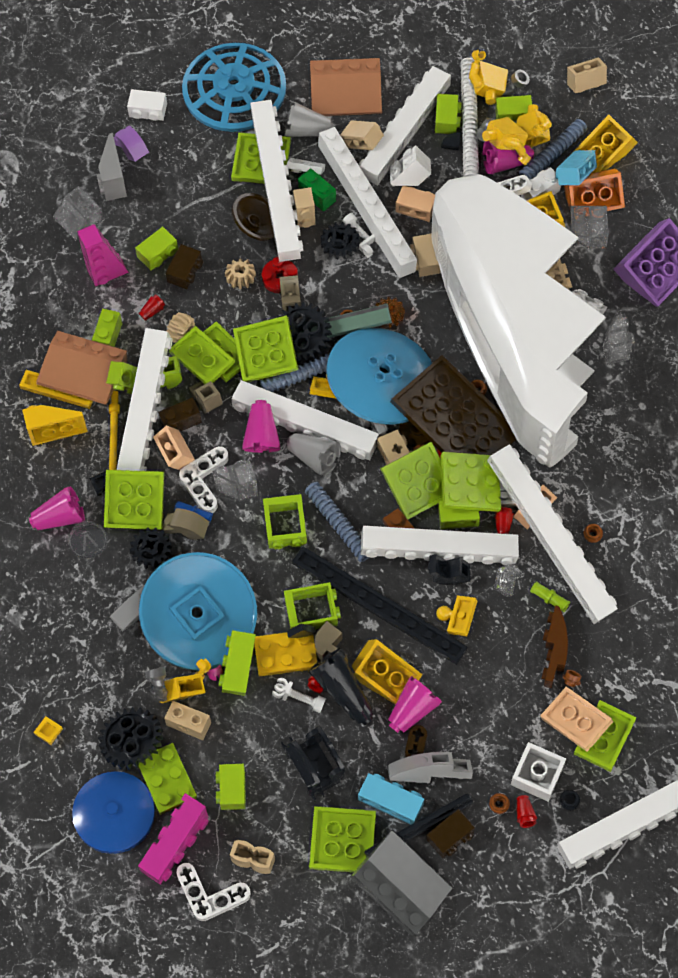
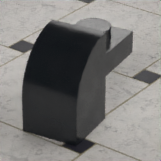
(449, 571)

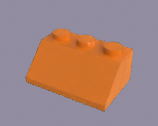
(597, 189)

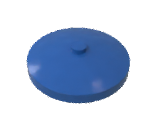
(113, 812)

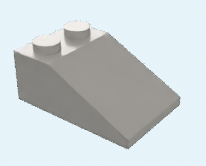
(110, 177)

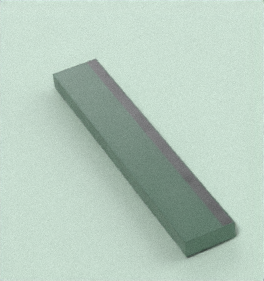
(357, 320)

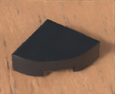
(452, 141)
(98, 482)
(300, 631)

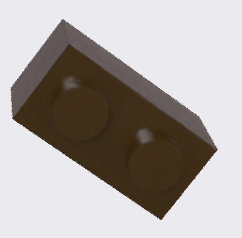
(184, 266)
(181, 415)
(451, 834)

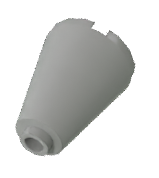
(305, 122)
(315, 452)

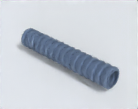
(554, 149)
(305, 371)
(336, 519)

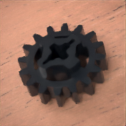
(340, 240)
(156, 542)

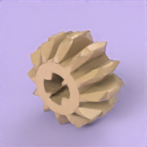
(240, 274)
(179, 326)

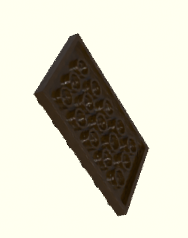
(453, 412)

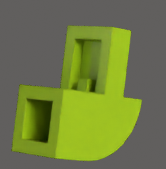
(172, 373)

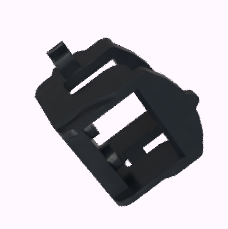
(313, 763)

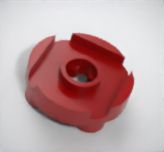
(274, 267)

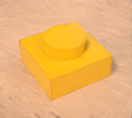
(48, 730)

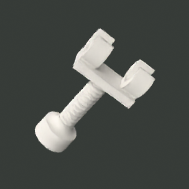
(363, 246)
(316, 703)

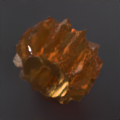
(396, 310)

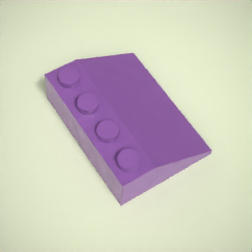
(653, 263)

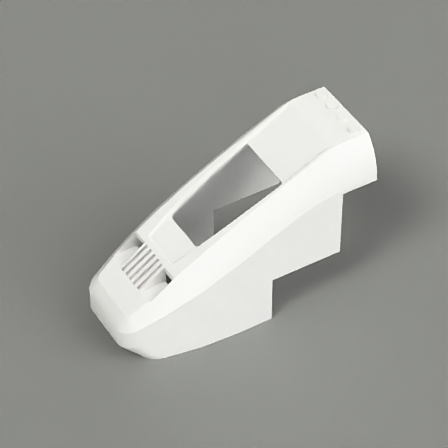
(513, 313)

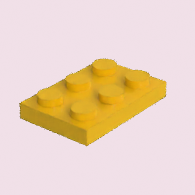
(283, 655)

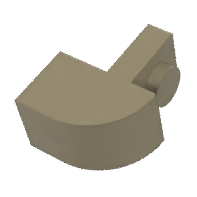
(290, 292)
(206, 396)
(187, 523)
(326, 640)

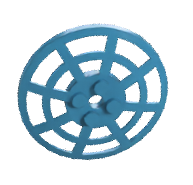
(228, 91)

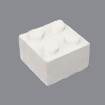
(538, 771)

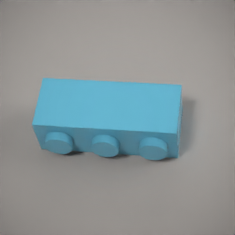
(576, 167)
(391, 798)

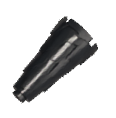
(338, 678)

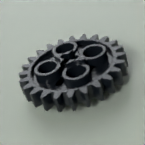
(315, 339)
(130, 738)

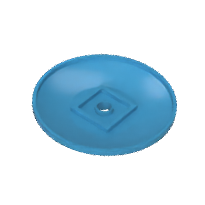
(356, 373)
(191, 583)

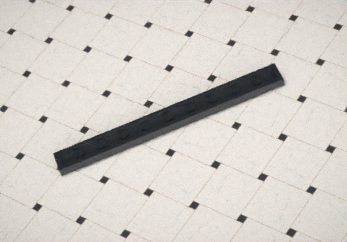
(380, 605)

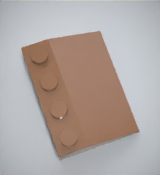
(346, 86)
(79, 367)

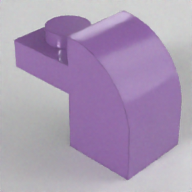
(131, 143)

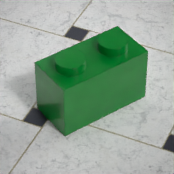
(323, 193)

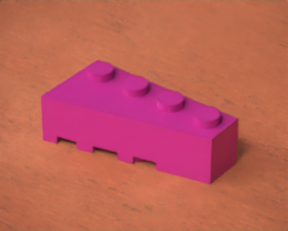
(100, 257)
(174, 840)

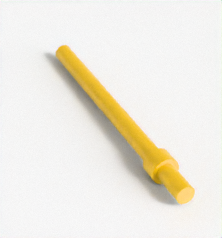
(114, 410)

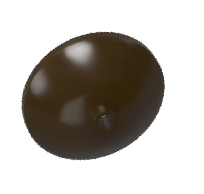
(253, 216)

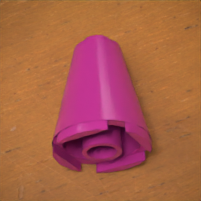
(502, 160)
(261, 429)
(58, 511)
(412, 705)

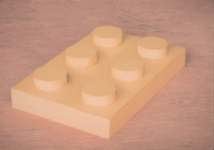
(576, 719)

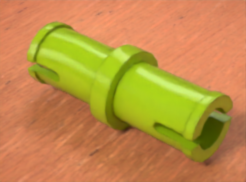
(549, 596)

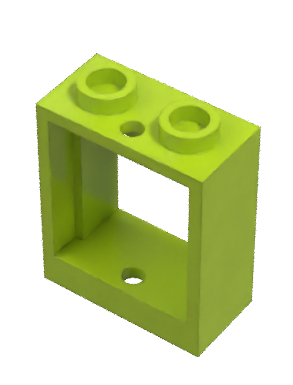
(279, 504)
(310, 592)

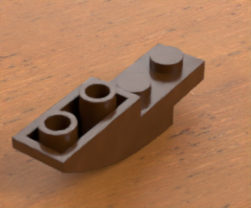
(557, 643)

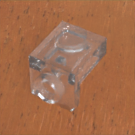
(506, 579)

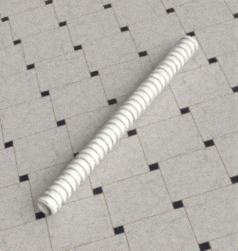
(469, 121)

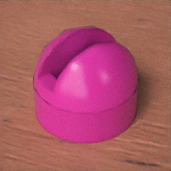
(212, 673)

